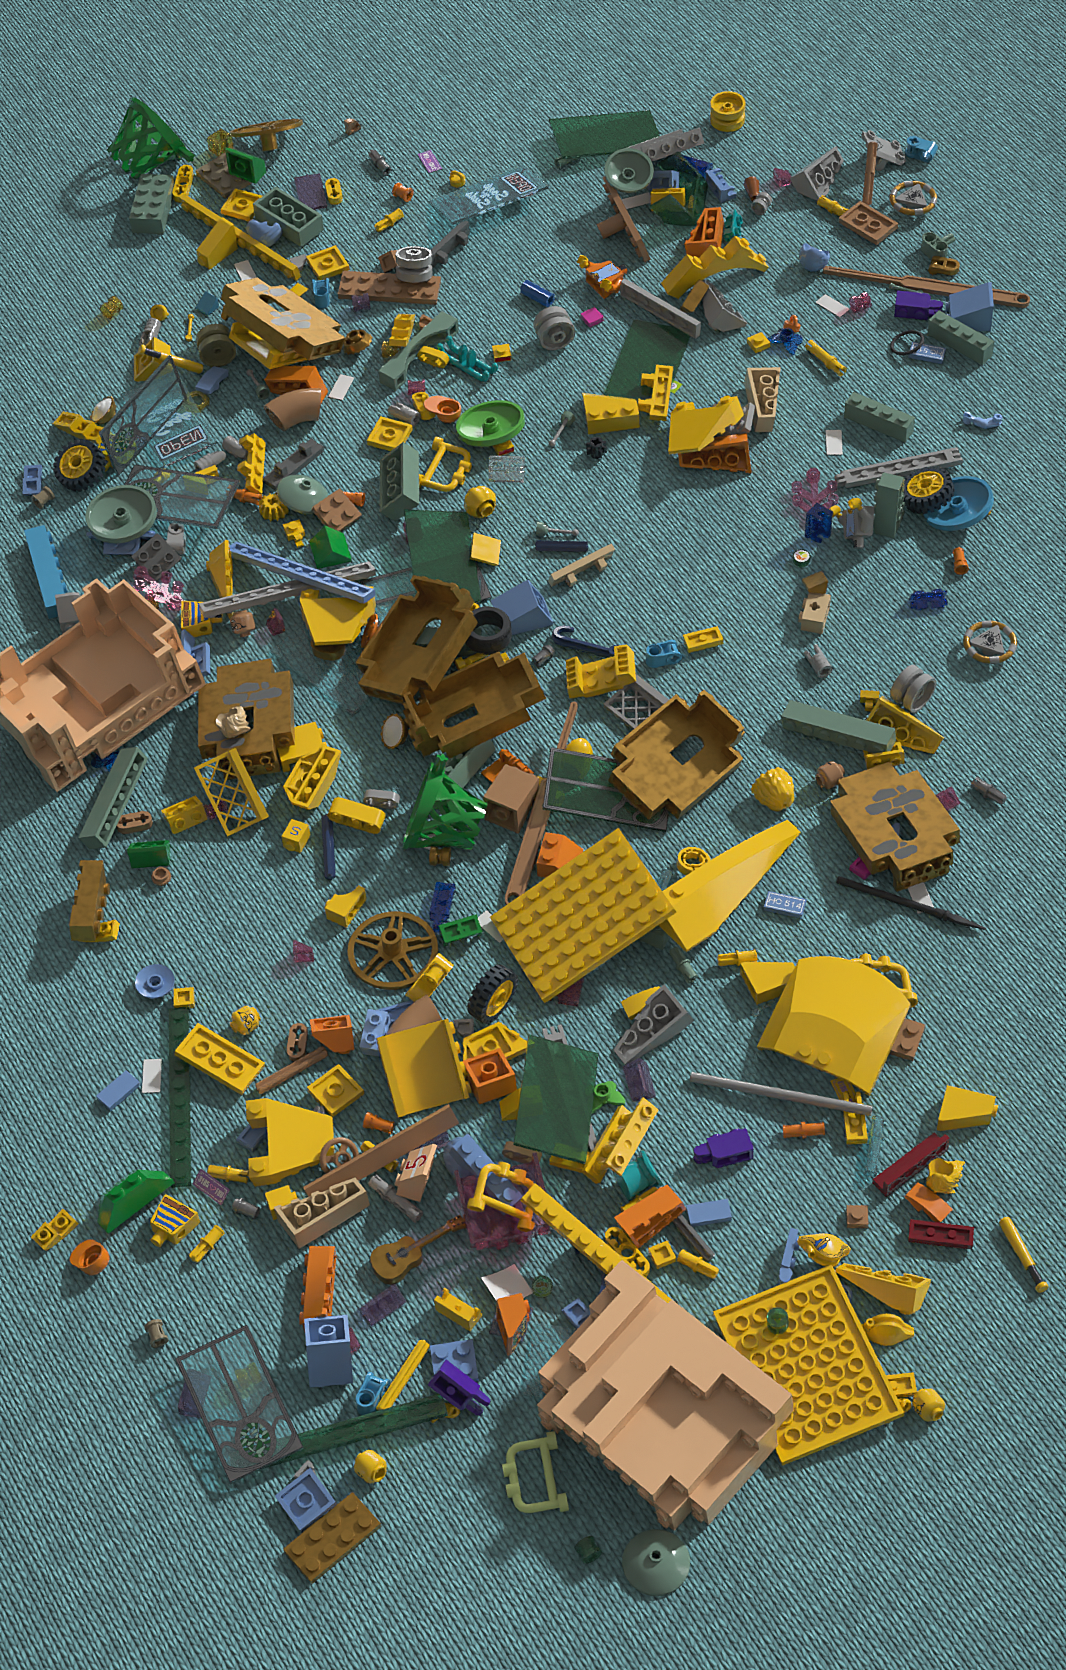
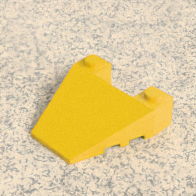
(694, 428)
(334, 619)
(293, 1139)

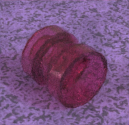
(859, 302)

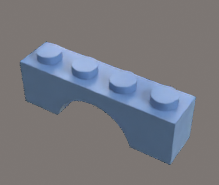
(473, 1158)

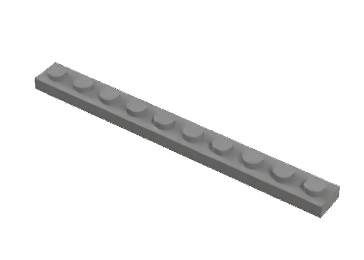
(278, 591)

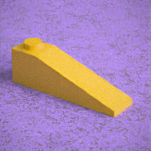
(221, 570)
(908, 729)
(899, 1292)

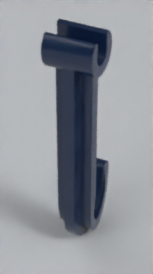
(580, 645)

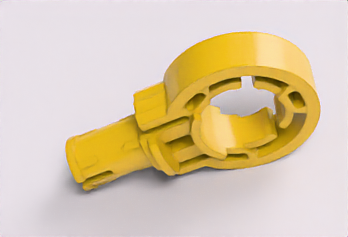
(688, 853)

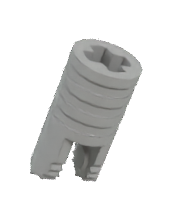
(151, 330)
(405, 414)
(233, 447)
(209, 460)
(819, 662)

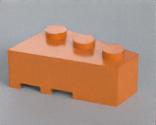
(706, 233)
(292, 378)
(650, 1215)

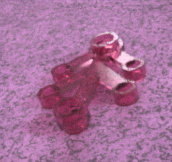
(813, 478)
(173, 601)

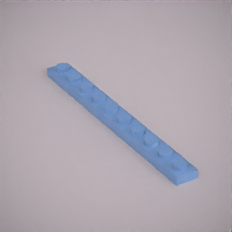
(301, 573)

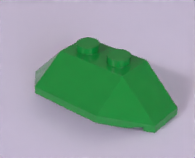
(130, 1196)

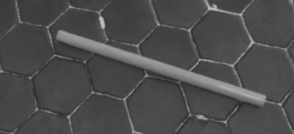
(781, 1094)

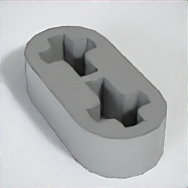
(381, 799)

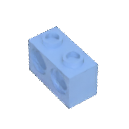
(375, 1026)

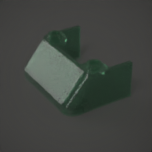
(695, 194)

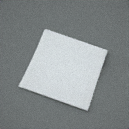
(507, 1283)

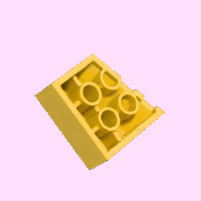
(609, 413)

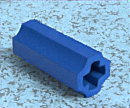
(537, 293)

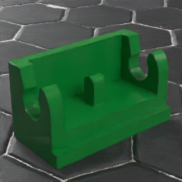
(460, 929)

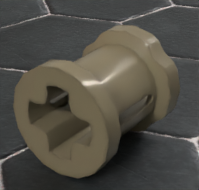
(43, 497)
(156, 1333)

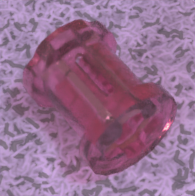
(416, 386)
(210, 812)

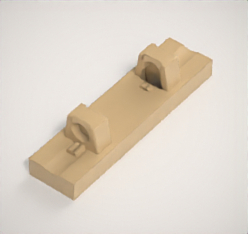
(596, 558)

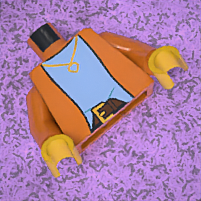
(603, 277)

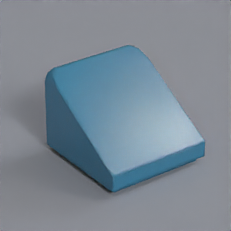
(207, 304)

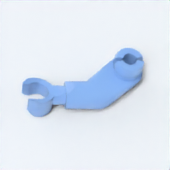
(995, 421)

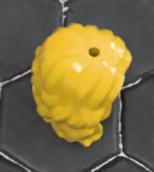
(774, 789)

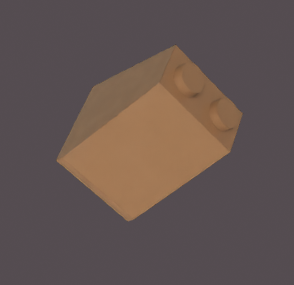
(510, 798)

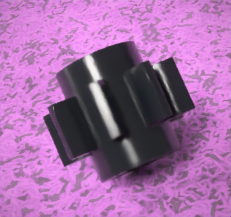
(596, 447)

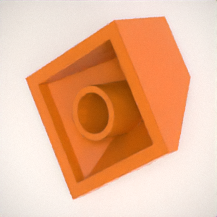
(334, 1033)

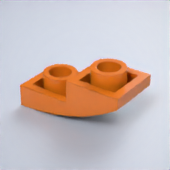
(930, 1202)

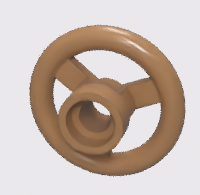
(342, 1151)

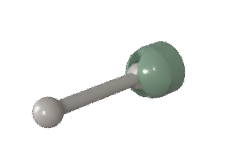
(262, 390)
(566, 419)
(542, 529)

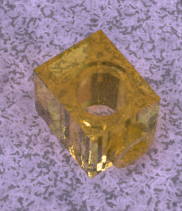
(219, 142)

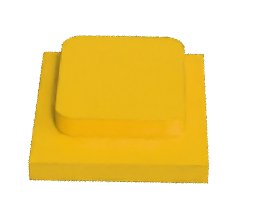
(485, 549)

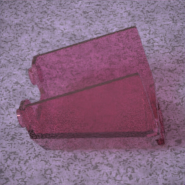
(490, 1227)

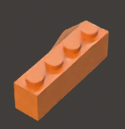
(723, 452)
(318, 1282)

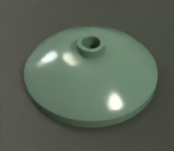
(629, 163)
(301, 493)
(653, 1575)

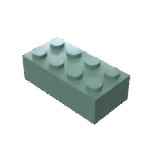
(152, 204)
(294, 217)
(399, 481)

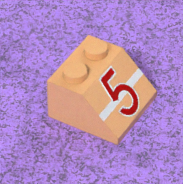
(415, 1172)

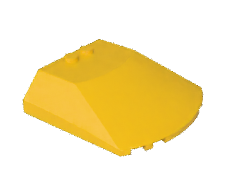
(837, 1019)

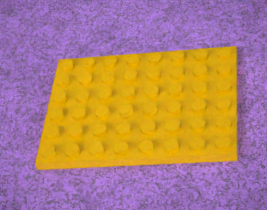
(582, 915)
(819, 1360)

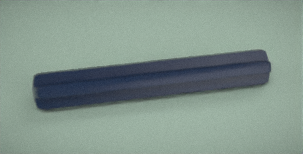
(328, 848)

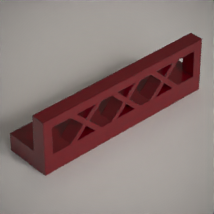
(911, 1163)

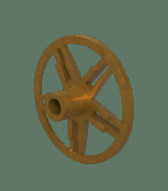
(267, 131)
(391, 948)

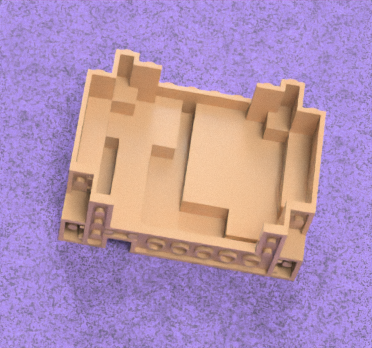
(95, 682)
(662, 1400)

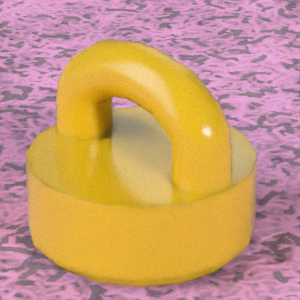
(457, 179)
(159, 312)

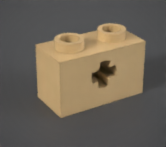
(815, 612)

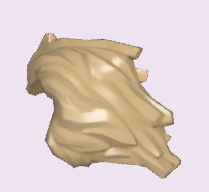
(233, 722)

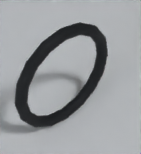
(902, 334)

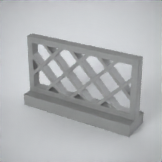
(645, 692)

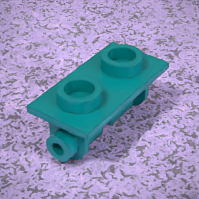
(733, 226)

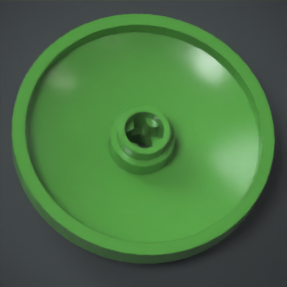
(490, 423)

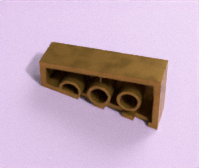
(89, 901)

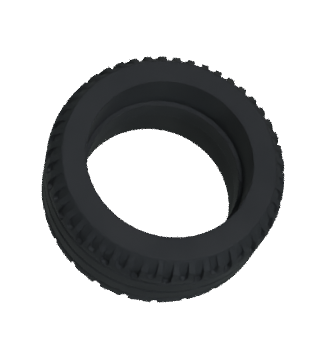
(495, 643)

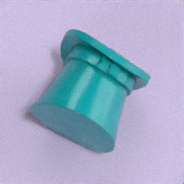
(637, 1176)

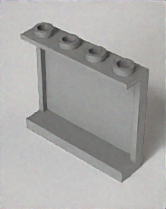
(670, 143)

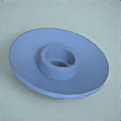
(153, 975)

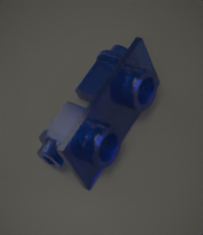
(935, 597)

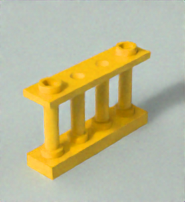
(619, 1140)

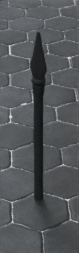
(936, 912)

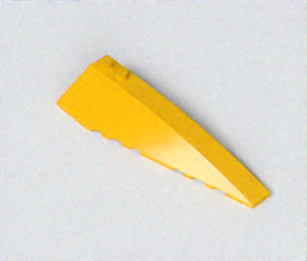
(717, 887)

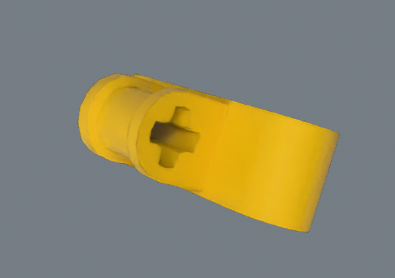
(430, 978)

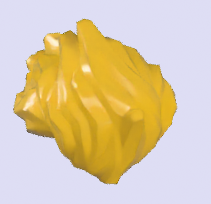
(944, 1175)

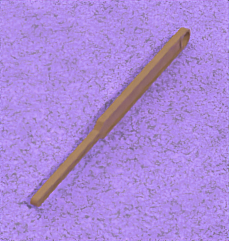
(929, 285)
(536, 825)

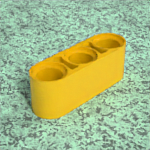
(356, 815)

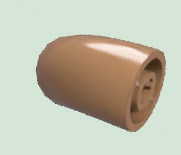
(294, 407)
(417, 1014)

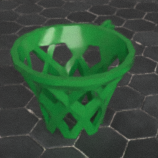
(151, 127)
(435, 788)

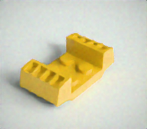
(601, 675)

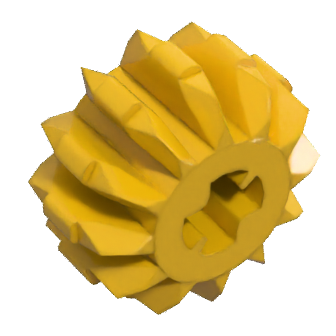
(272, 508)

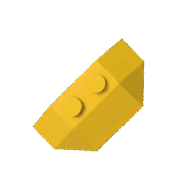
(312, 777)

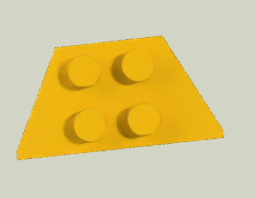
(492, 1038)

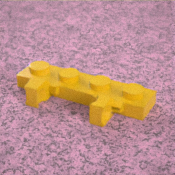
(661, 385)
(254, 467)

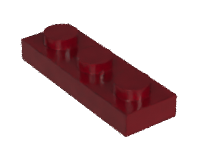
(941, 1234)

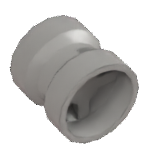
(761, 203)

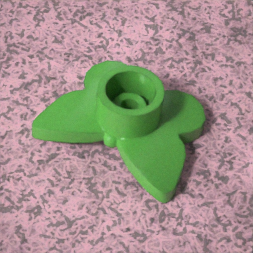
(606, 1093)

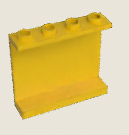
(423, 1067)

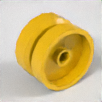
(727, 111)

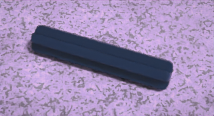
(563, 546)

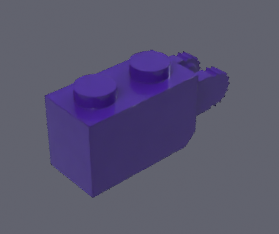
(916, 305)
(725, 1149)
(458, 1388)

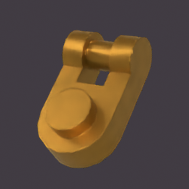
(943, 266)

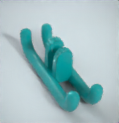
(468, 360)

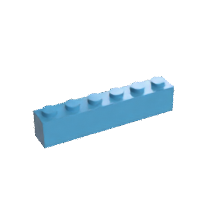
(46, 567)

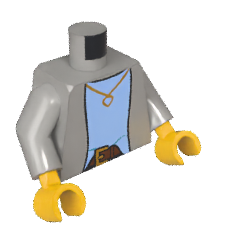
(856, 521)

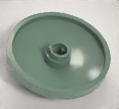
(121, 514)

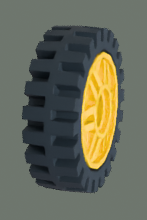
(79, 465)
(928, 490)
(492, 994)

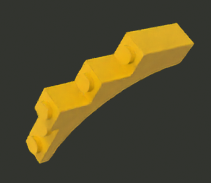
(714, 260)

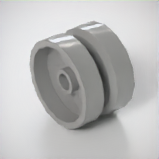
(414, 264)
(554, 328)
(913, 688)

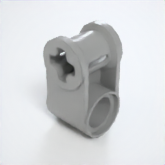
(176, 538)

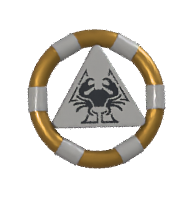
(913, 198)
(989, 642)

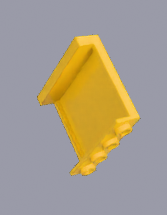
(260, 349)

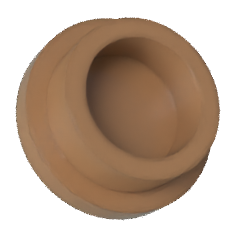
(161, 876)

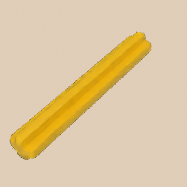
(403, 1375)

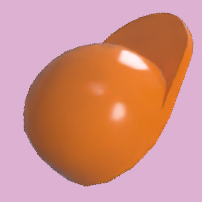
(446, 409)
(90, 1257)

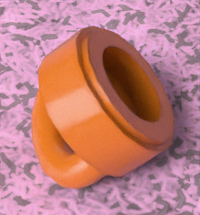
(792, 323)

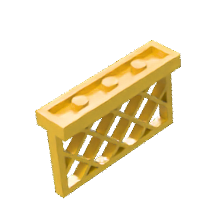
(246, 784)

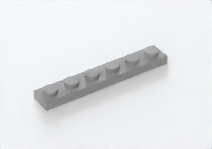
(660, 308)

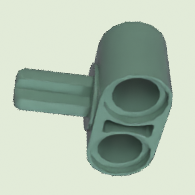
(934, 245)

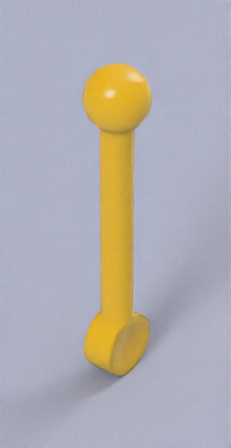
(189, 337)

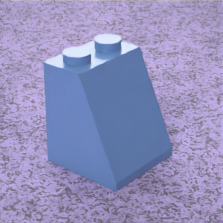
(972, 307)
(524, 608)
(328, 1351)

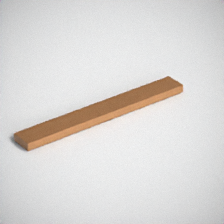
(387, 1150)

